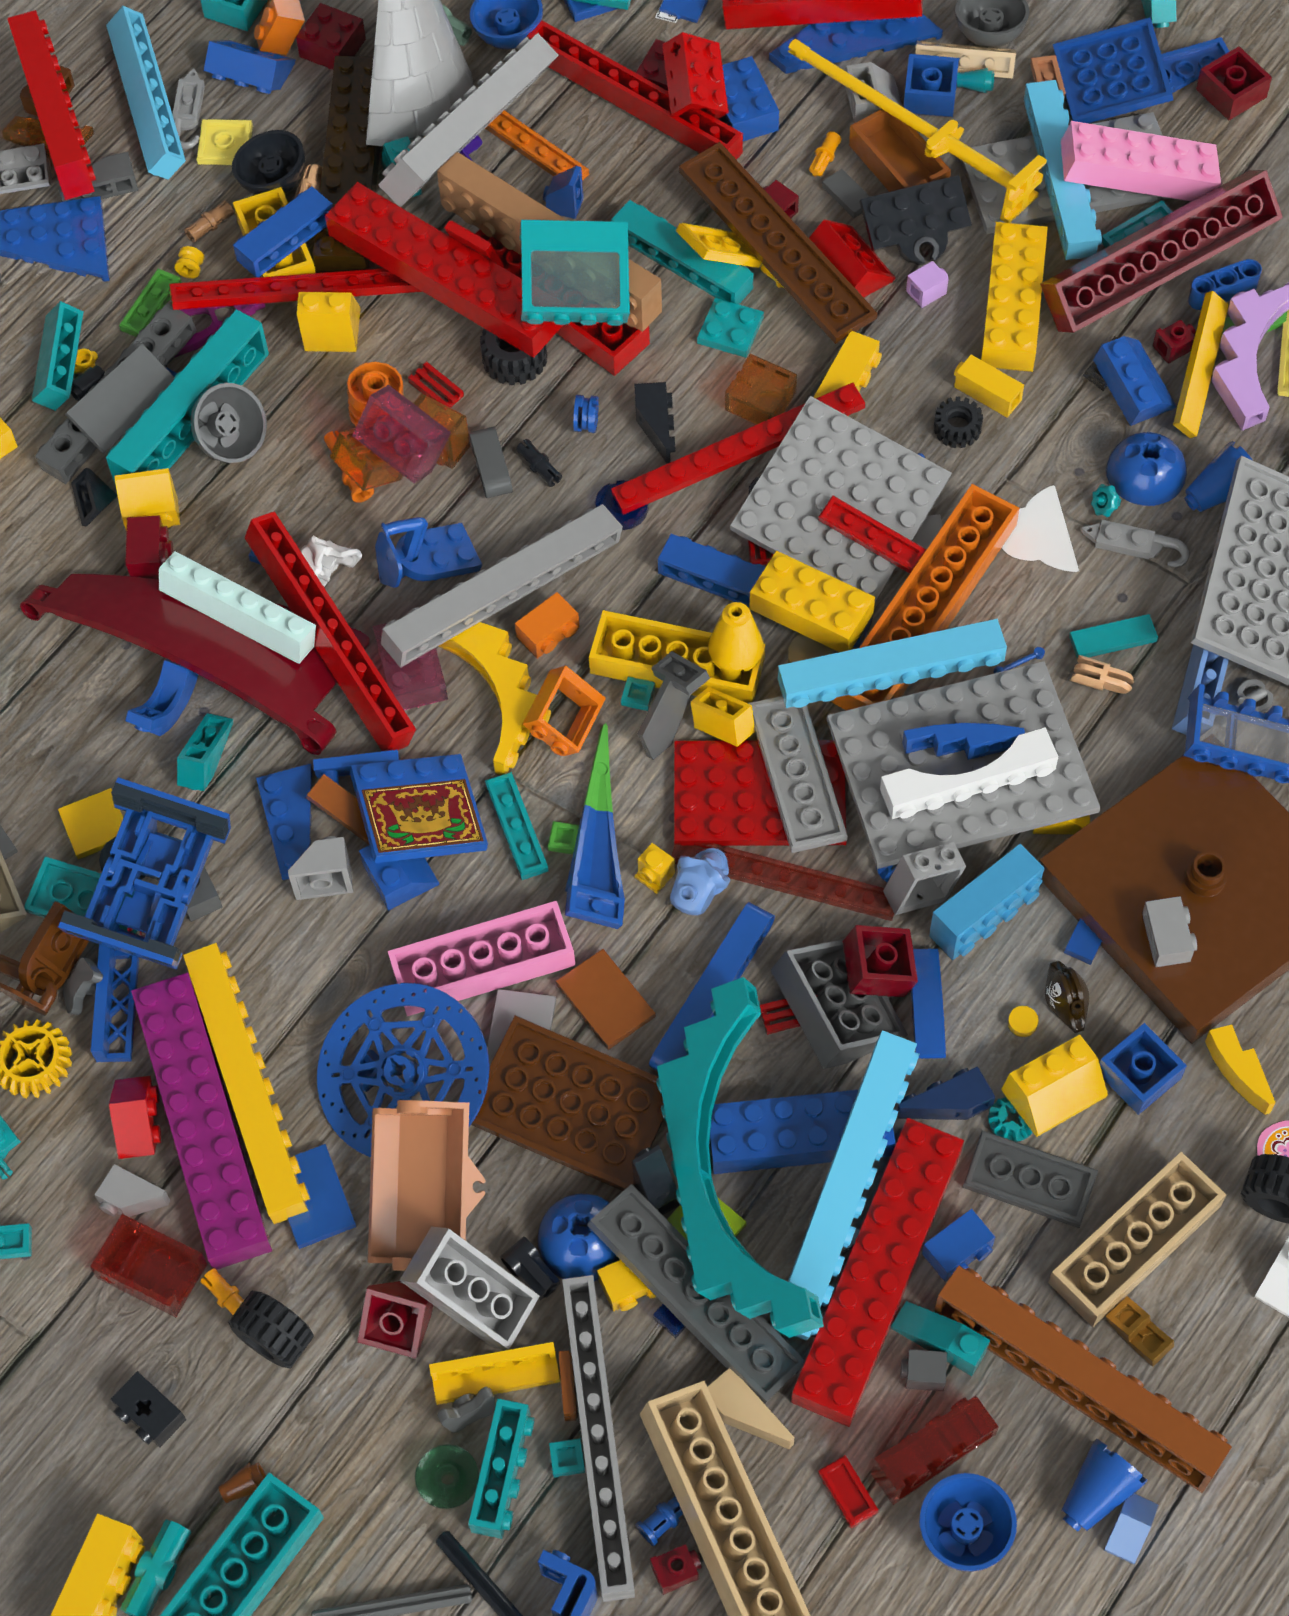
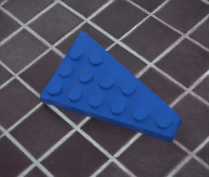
(854, 39)
(58, 234)

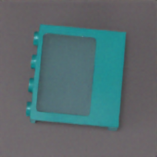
(574, 272)

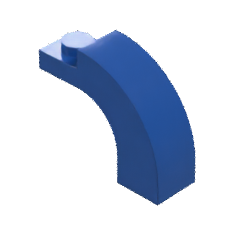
(167, 700)

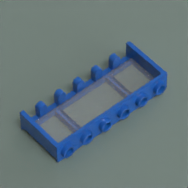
(1238, 736)

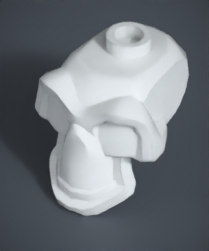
(326, 556)

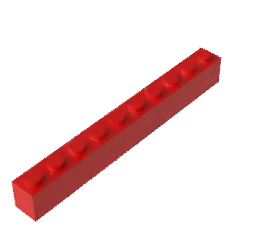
(635, 94)
(333, 635)

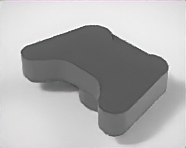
(79, 984)
(467, 1410)

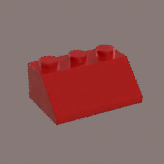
(852, 256)

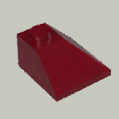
(394, 1318)

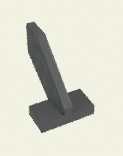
(665, 714)

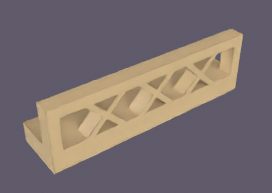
(973, 57)

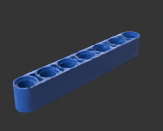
(726, 966)

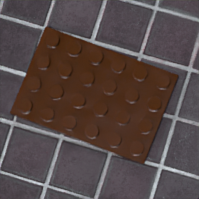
(570, 1103)

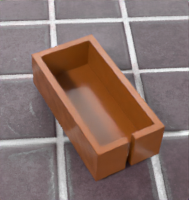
(894, 152)

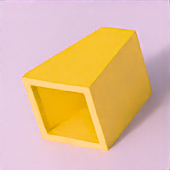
(328, 321)

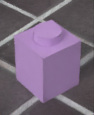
(927, 284)

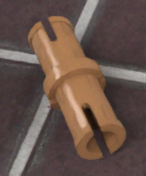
(209, 221)

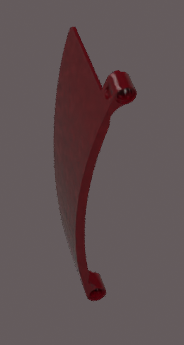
(155, 621)

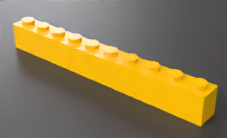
(246, 1084)

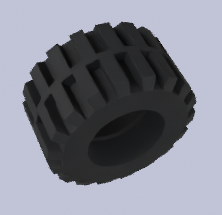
(506, 365)
(1268, 1186)
(271, 1329)

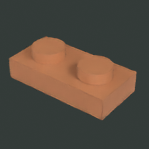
(1047, 69)

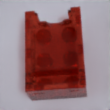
(148, 1265)

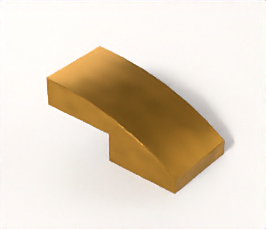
(1139, 1332)

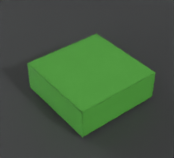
(563, 837)

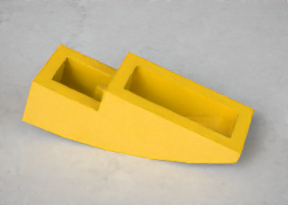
(1240, 1068)

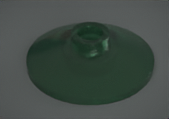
(444, 1461)

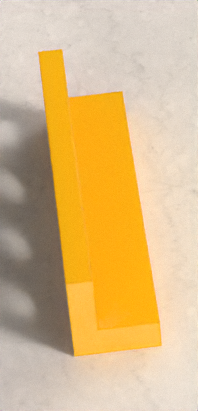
(498, 1371)

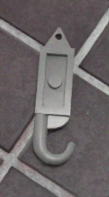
(188, 105)
(1133, 541)

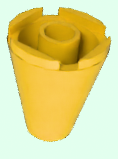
(736, 640)

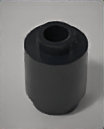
(85, 381)

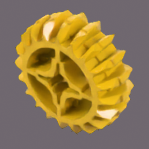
(45, 1039)

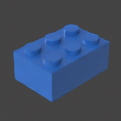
(749, 100)

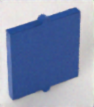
(684, 9)

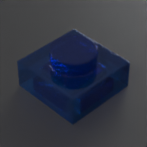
(668, 1321)

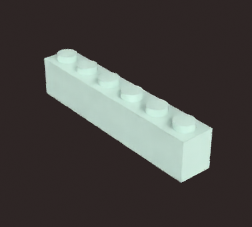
(237, 607)

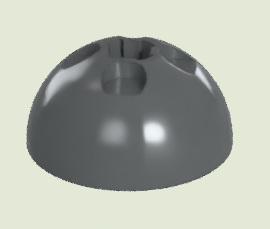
(991, 21)
(237, 415)

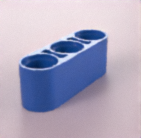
(1225, 282)

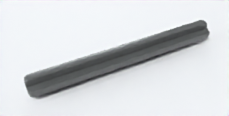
(403, 1603)

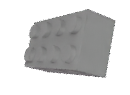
(469, 1287)

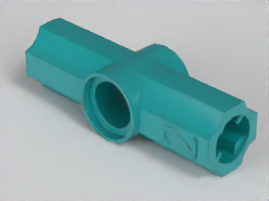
(156, 1569)

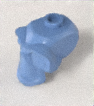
(699, 881)

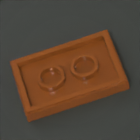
(605, 999)

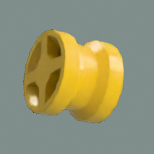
(189, 262)

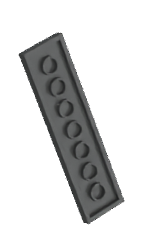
(660, 1260)

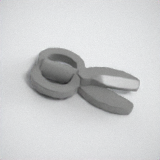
(1257, 695)

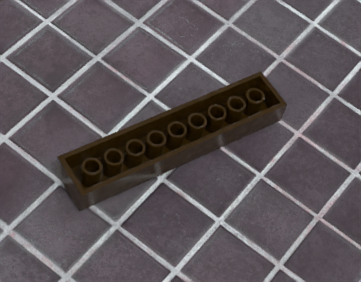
(346, 155)

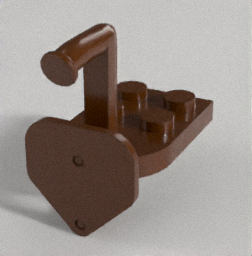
(43, 963)

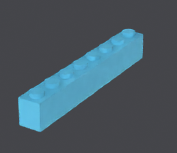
(145, 93)
(1068, 199)
(891, 663)

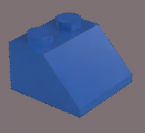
(398, 879)

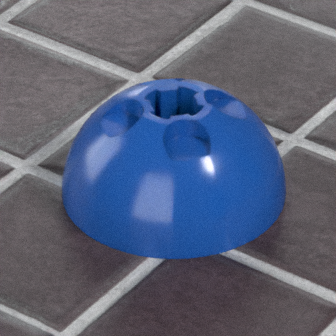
(505, 22)
(1147, 469)
(578, 1253)
(968, 1503)

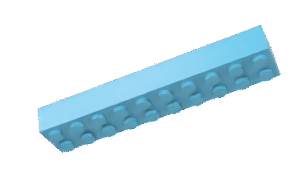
(852, 1167)

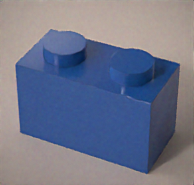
(959, 1245)

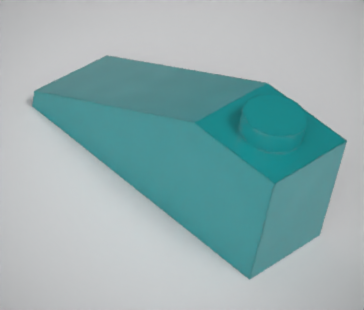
(203, 752)
(938, 1333)

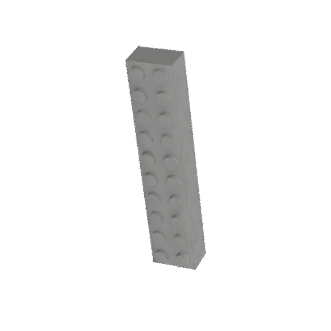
(467, 119)

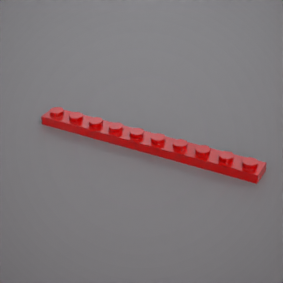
(284, 288)
(723, 454)

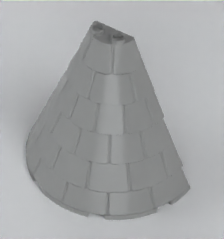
(414, 70)

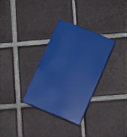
(327, 1208)

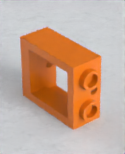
(579, 692)

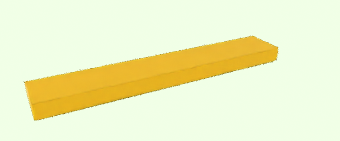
(1201, 364)

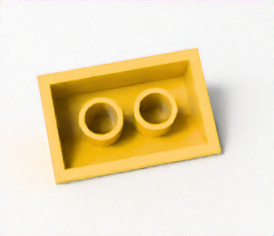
(1056, 1085)

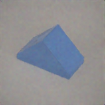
(1131, 1528)

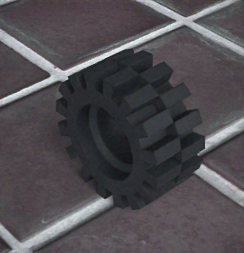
(959, 409)

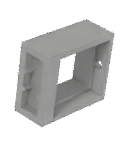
(925, 874)

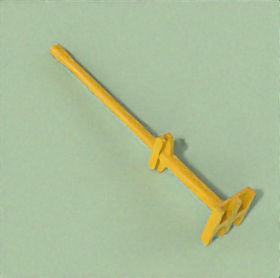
(1020, 187)

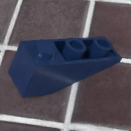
(955, 1099)

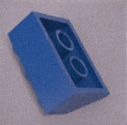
(247, 65)
(1133, 380)

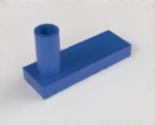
(341, 765)

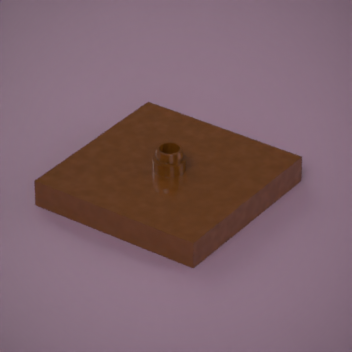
(1194, 837)

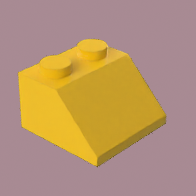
(148, 495)

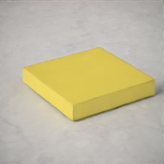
(222, 140)

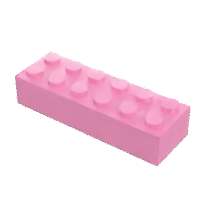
(1139, 162)
(487, 954)

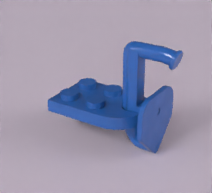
(424, 552)

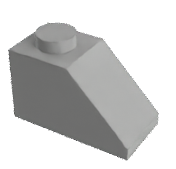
(129, 1194)

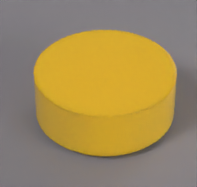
(1023, 1021)

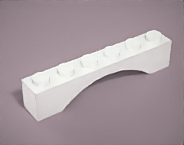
(914, 791)

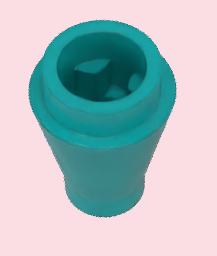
(977, 80)

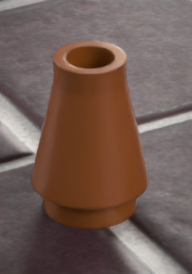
(242, 1483)

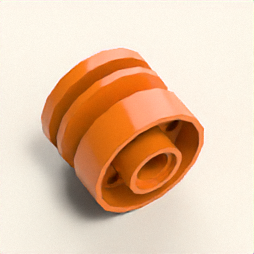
(367, 380)

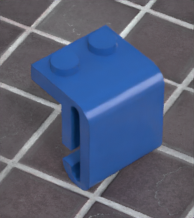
(573, 1578)

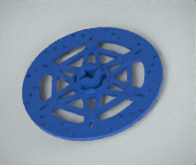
(390, 1062)

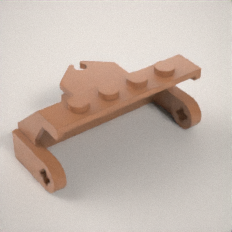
(418, 1177)

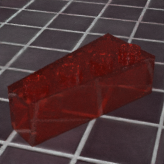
(933, 1448)

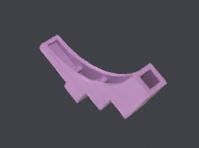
(1237, 376)

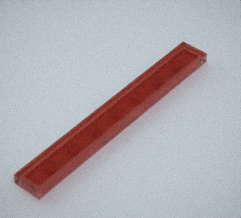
(797, 880)

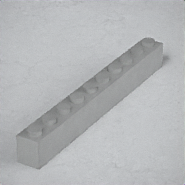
(500, 585)
(598, 1439)

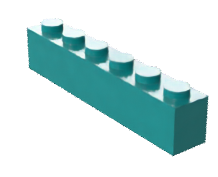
(662, 244)

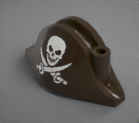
(1067, 995)

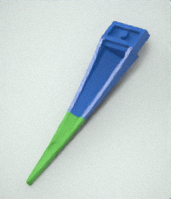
(594, 874)

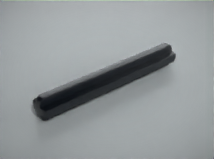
(476, 1575)

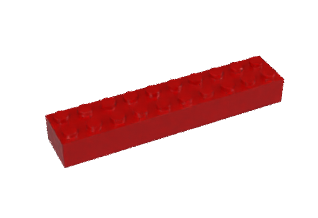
(436, 266)
(877, 1272)

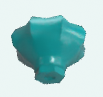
(1105, 500)

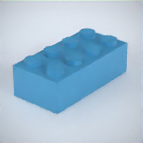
(986, 902)

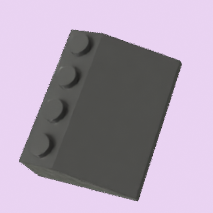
(835, 1022)

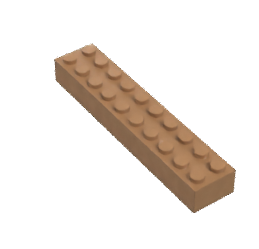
(498, 211)

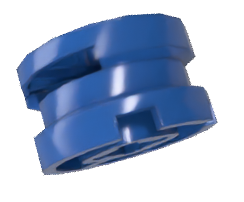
(590, 410)

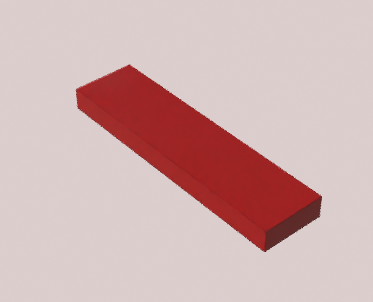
(871, 534)

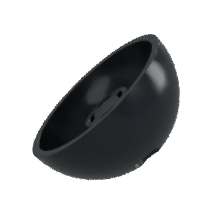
(269, 162)

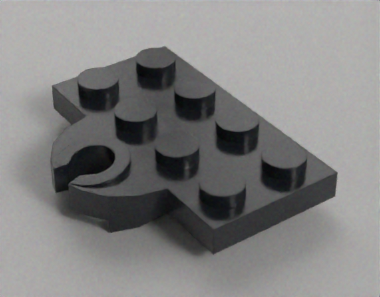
(916, 217)

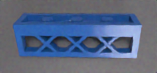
(104, 1002)

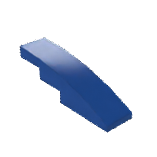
(973, 738)
(928, 1006)

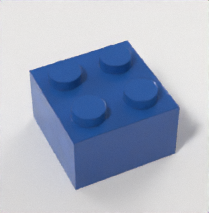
(931, 85)
(1141, 1068)

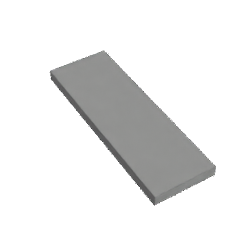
(797, 775)

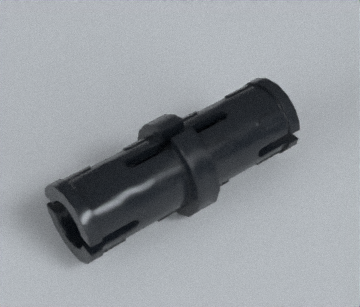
(539, 462)

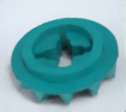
(1008, 1130)

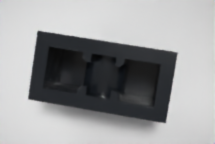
(141, 1394)

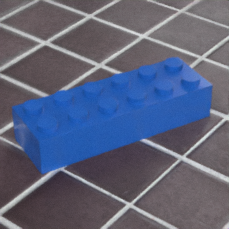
(781, 1131)

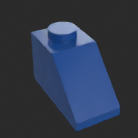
(565, 193)

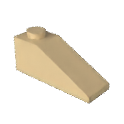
(746, 1411)

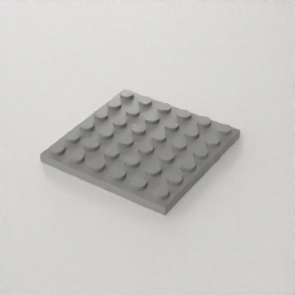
(842, 458)

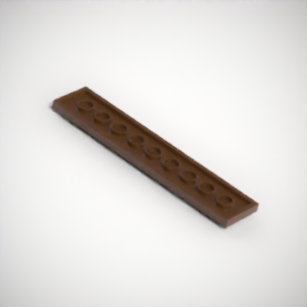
(778, 242)

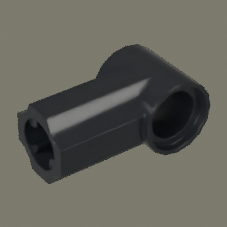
(525, 1262)

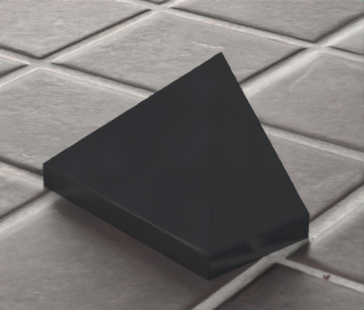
(91, 495)

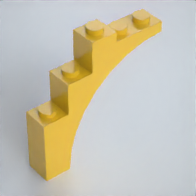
(488, 652)

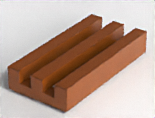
(567, 1385)

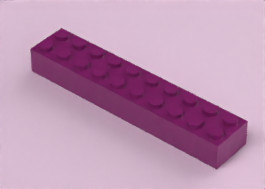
(201, 1122)

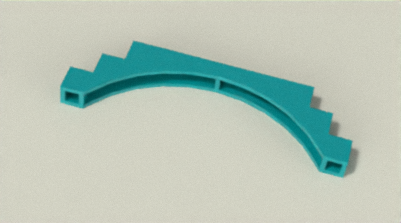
(688, 1095)

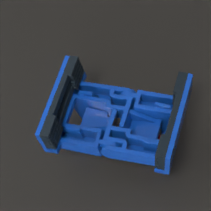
(144, 851)

